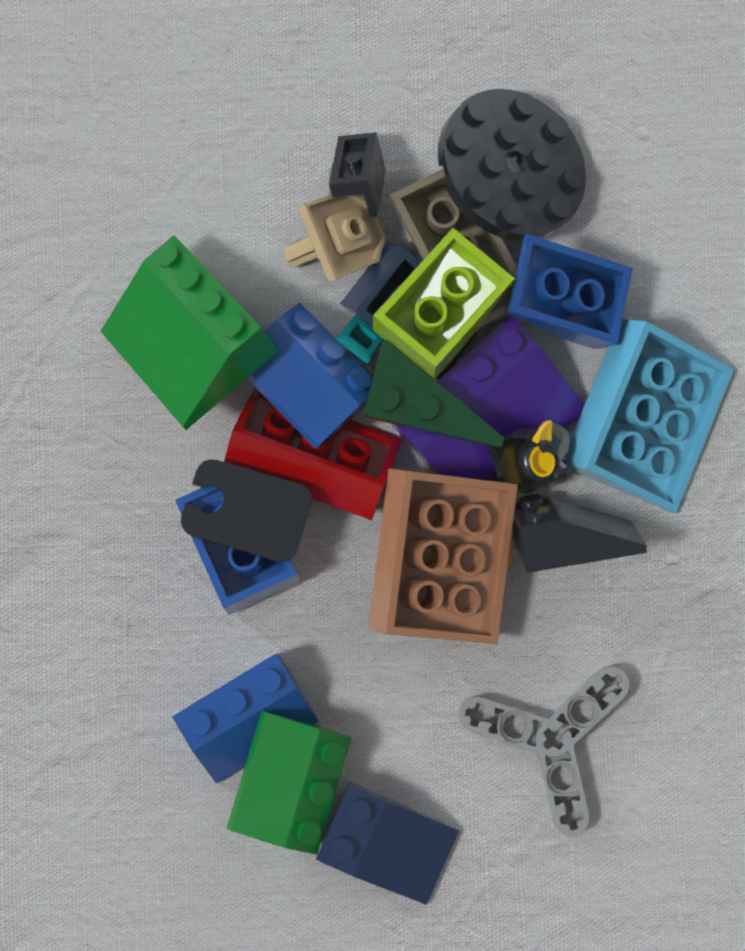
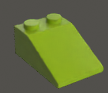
(442, 303)

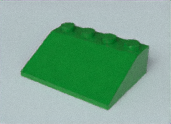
(185, 333)

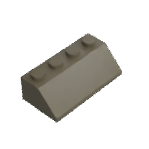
(429, 217)

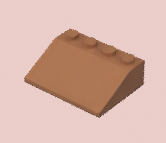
(442, 557)

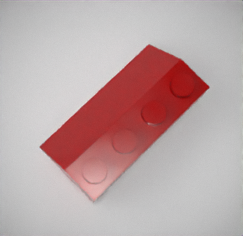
(341, 472)

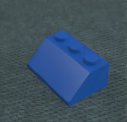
(311, 377)
(225, 721)

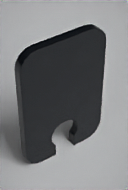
(257, 514)

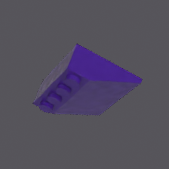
(508, 387)

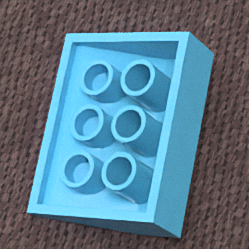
(648, 415)

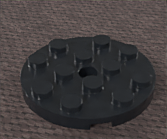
(484, 187)

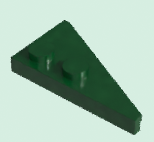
(413, 399)

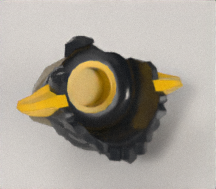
(532, 457)

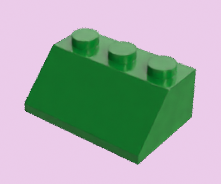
(289, 783)

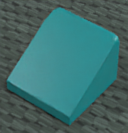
(360, 339)

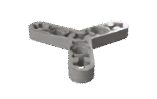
(553, 757)

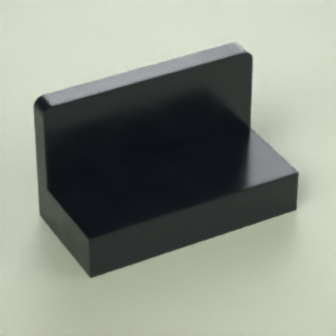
(359, 169)

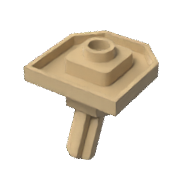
(339, 236)

